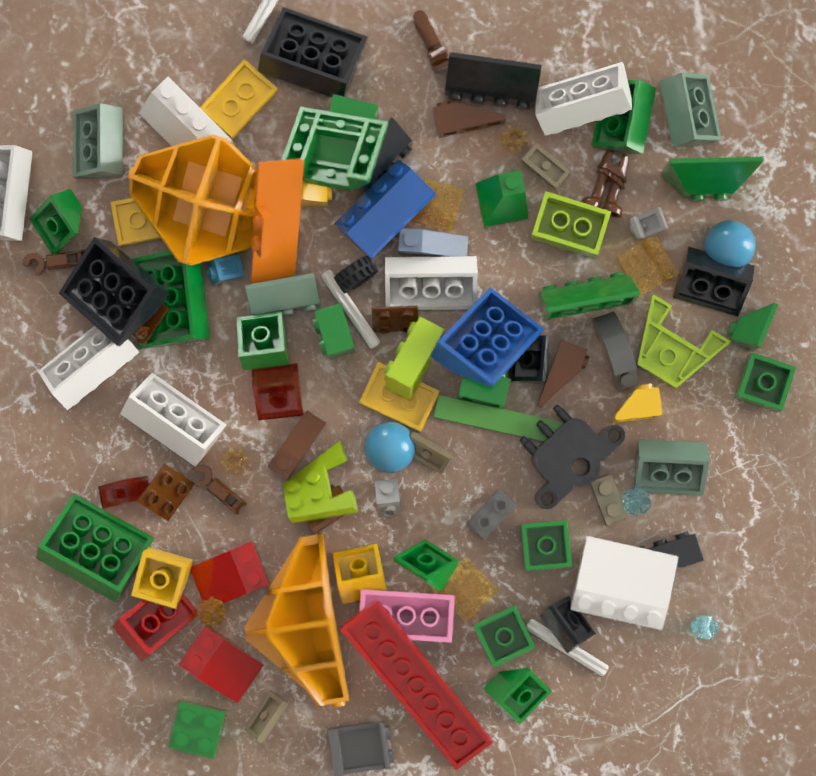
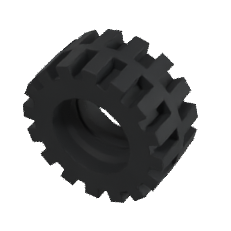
(355, 274)

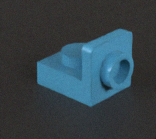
(224, 269)

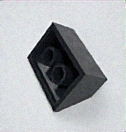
(394, 146)
(713, 283)

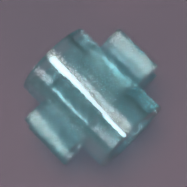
(636, 501)
(704, 626)

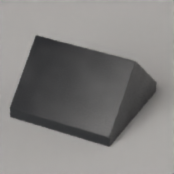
(532, 363)
(567, 624)

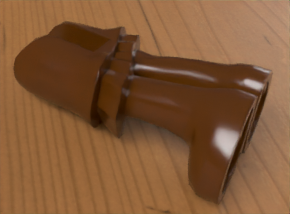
(616, 176)

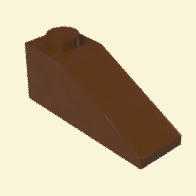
(461, 118)
(565, 366)
(296, 445)

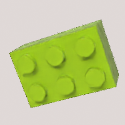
(570, 225)
(413, 358)

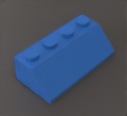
(385, 209)

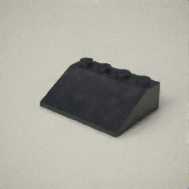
(311, 53)
(492, 80)
(112, 291)

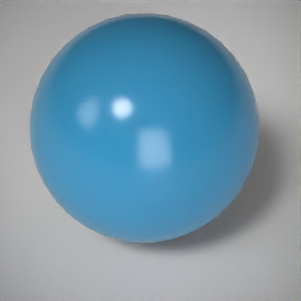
(730, 243)
(389, 447)

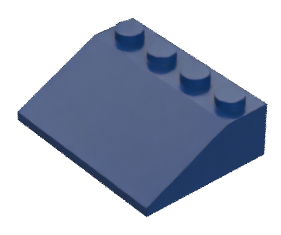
(486, 339)

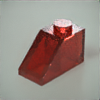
(122, 491)

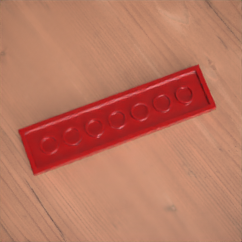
(416, 684)

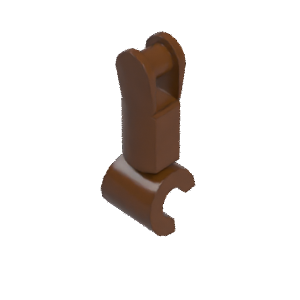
(437, 54)
(52, 261)
(218, 489)

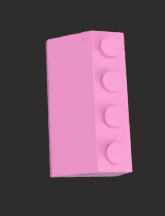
(418, 614)

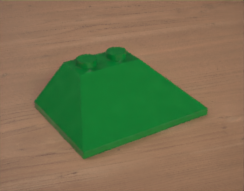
(335, 147)
(709, 176)

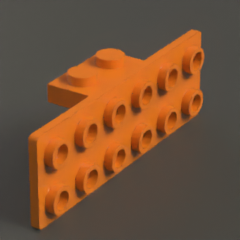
(276, 220)

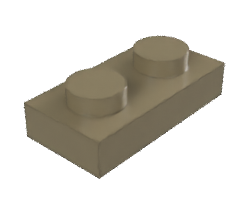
(546, 166)
(430, 453)
(609, 499)
(266, 716)

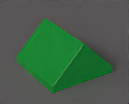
(428, 563)

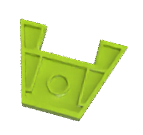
(669, 355)
(309, 491)

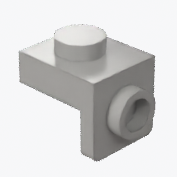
(648, 224)
(387, 497)

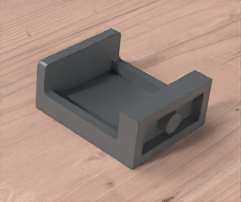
(491, 514)
(360, 748)

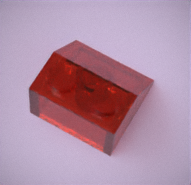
(277, 392)

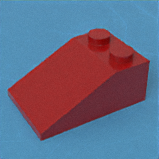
(230, 574)
(152, 625)
(221, 664)

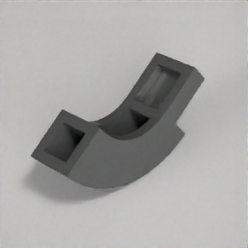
(617, 350)

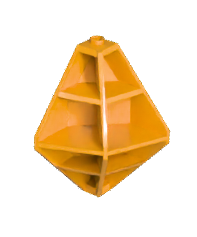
(197, 197)
(298, 624)

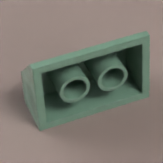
(690, 110)
(98, 141)
(284, 295)
(671, 467)

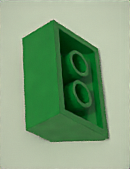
(627, 131)

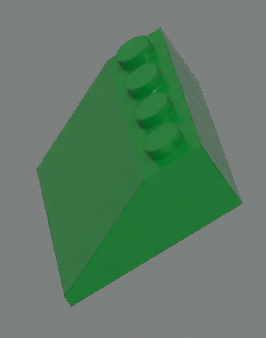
(588, 296)
(187, 312)
(94, 548)

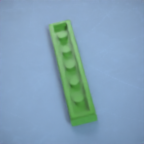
(492, 418)

